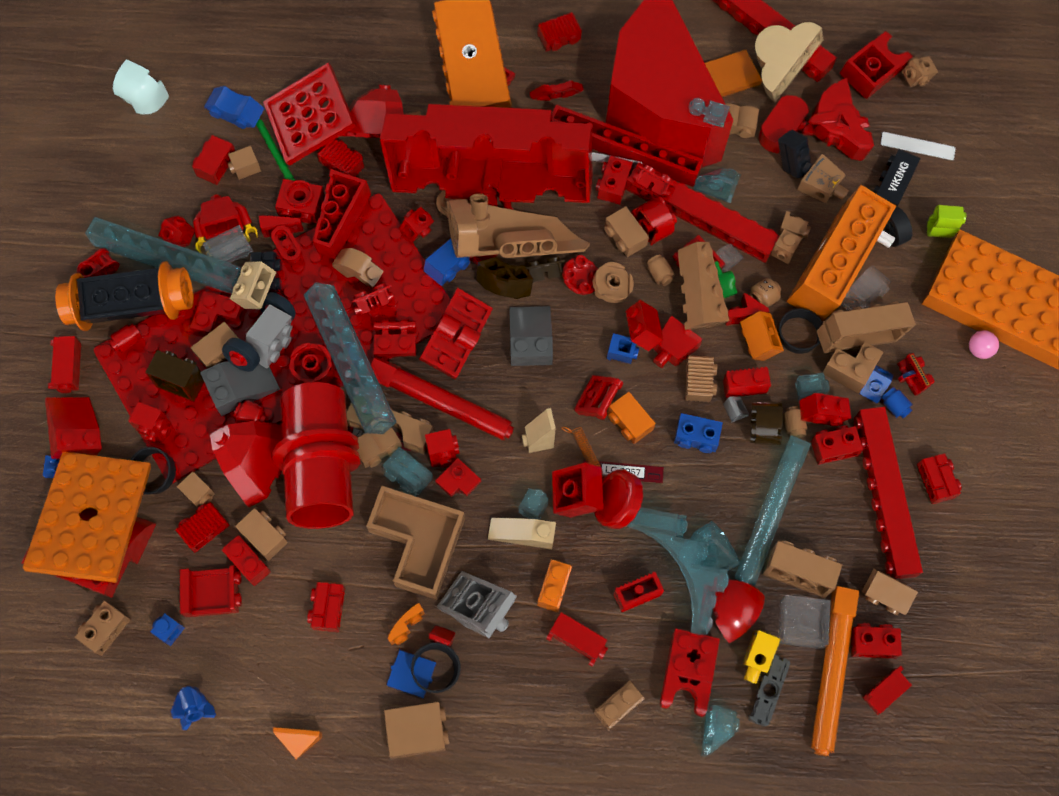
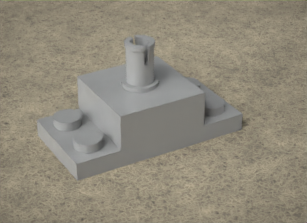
(477, 604)

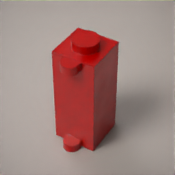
(65, 364)
(578, 638)

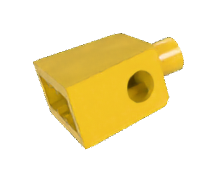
(765, 646)

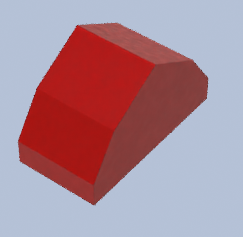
(657, 78)

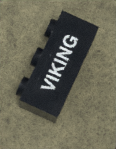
(897, 177)

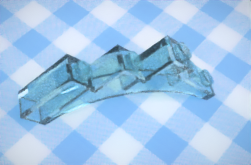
(690, 555)

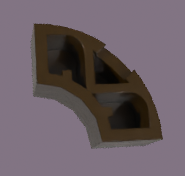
(504, 278)

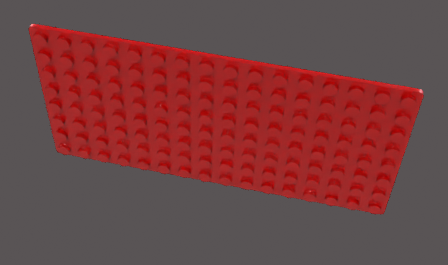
(375, 234)

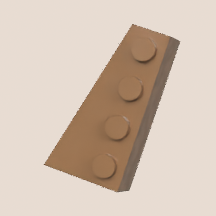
(701, 287)

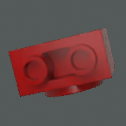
(306, 209)

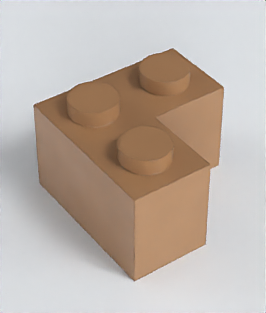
(853, 371)

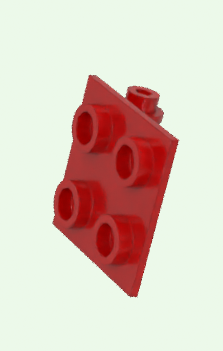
(379, 291)

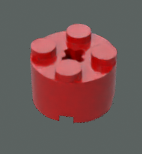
(655, 219)
(311, 355)

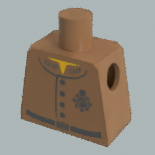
(823, 181)

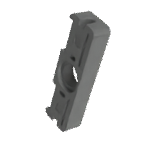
(765, 705)

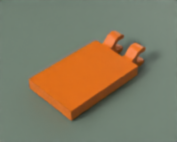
(734, 73)

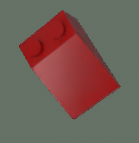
(72, 426)

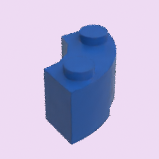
(233, 107)

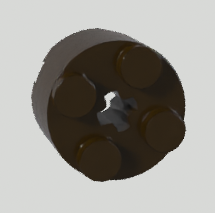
(766, 423)

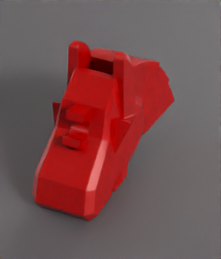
(840, 123)

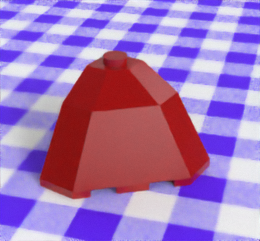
(370, 110)
(246, 457)

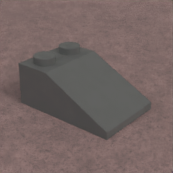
(531, 336)
(231, 385)

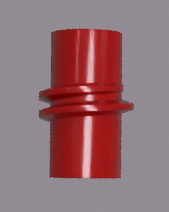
(316, 456)

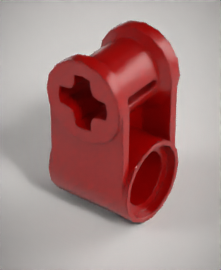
(97, 264)

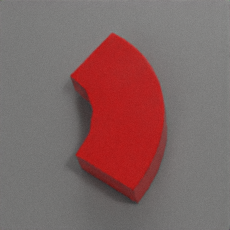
(563, 90)

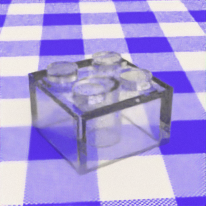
(804, 622)

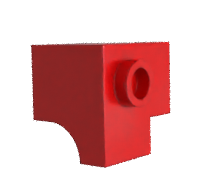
(458, 479)

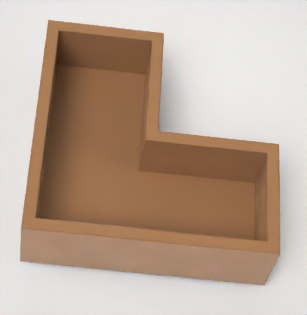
(429, 537)

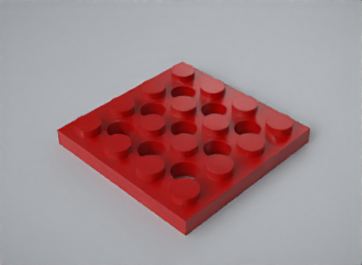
(298, 111)

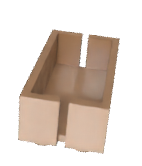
(870, 325)

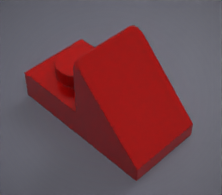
(749, 307)

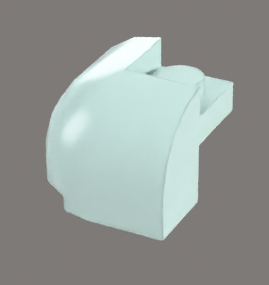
(139, 88)

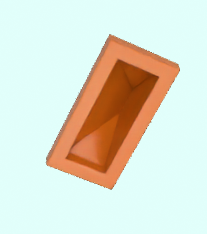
(297, 740)

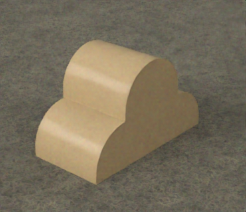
(784, 54)

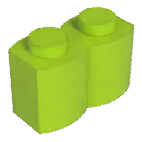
(945, 221)

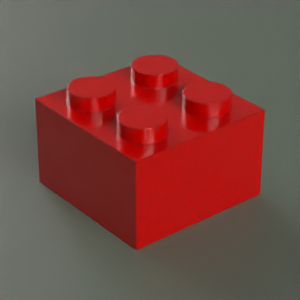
(577, 490)

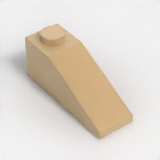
(540, 432)
(523, 531)

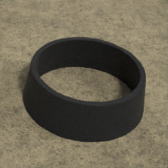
(805, 314)
(144, 453)
(450, 652)

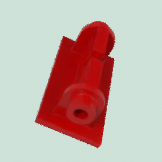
(648, 176)

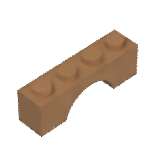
(411, 429)

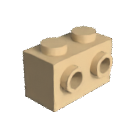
(253, 285)

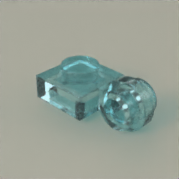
(714, 114)

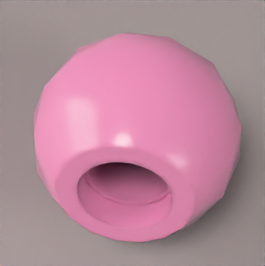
(983, 344)

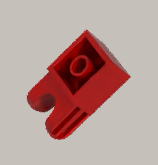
(874, 66)
(690, 676)

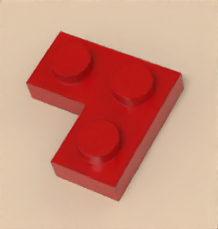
(210, 308)

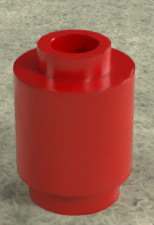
(124, 338)

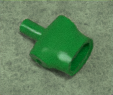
(727, 282)

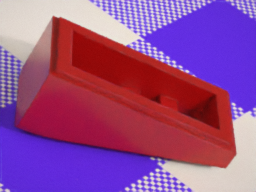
(268, 223)

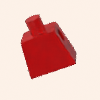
(676, 343)

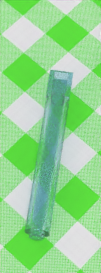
(772, 510)

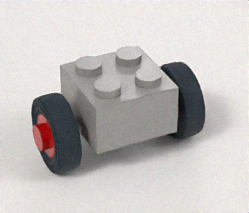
(265, 337)

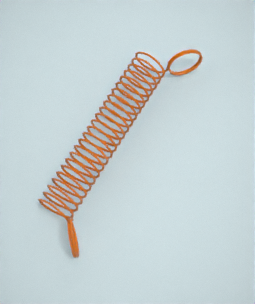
(584, 447)

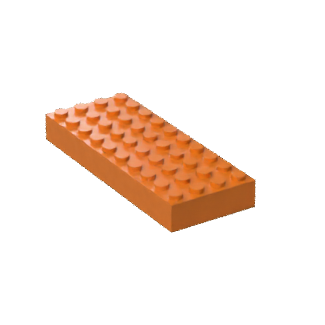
(999, 295)

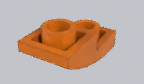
(400, 630)

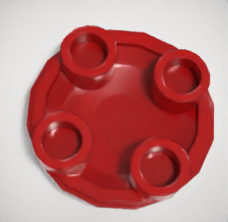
(579, 275)

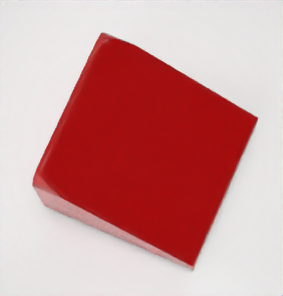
(442, 635)

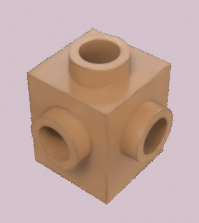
(919, 71)

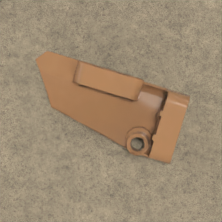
(494, 230)

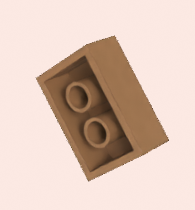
(802, 569)

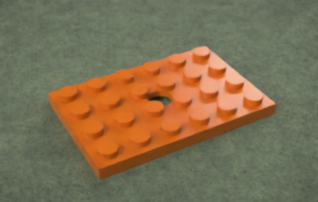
(95, 547)

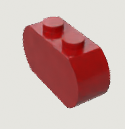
(787, 115)

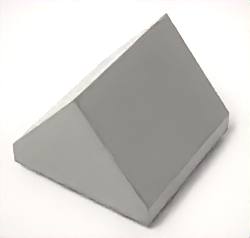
(735, 408)

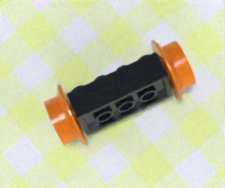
(124, 296)

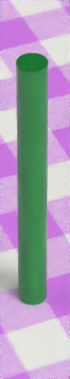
(274, 150)

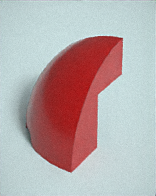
(737, 609)

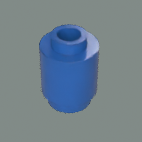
(897, 403)

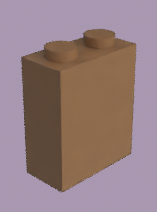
(416, 730)

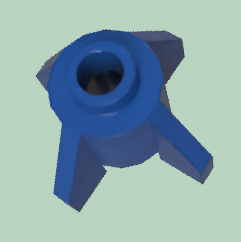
(191, 706)

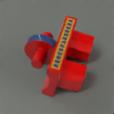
(913, 374)

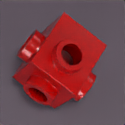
(416, 224)
(176, 231)

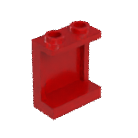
(209, 592)

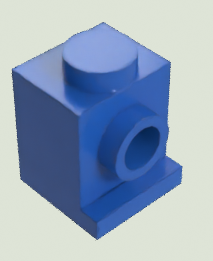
(620, 343)
(166, 629)

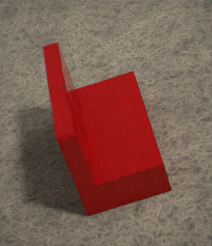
(887, 690)

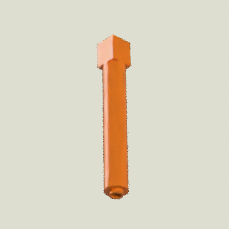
(842, 611)

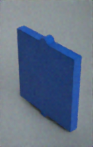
(402, 678)

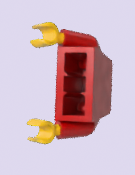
(218, 217)

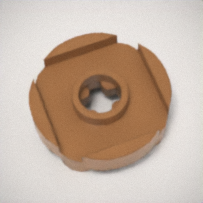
(605, 290)

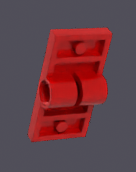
(456, 333)

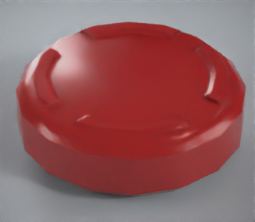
(620, 499)

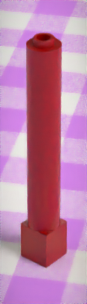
(441, 399)

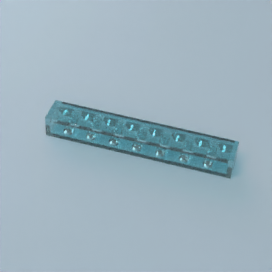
(154, 251)
(350, 359)

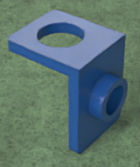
(877, 384)

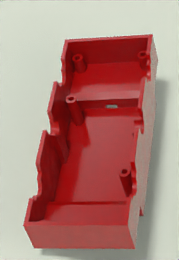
(488, 147)

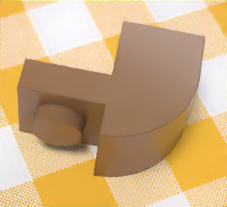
(359, 265)

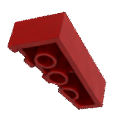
(340, 211)

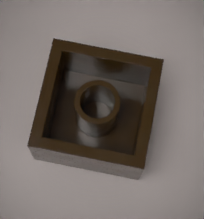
(175, 375)

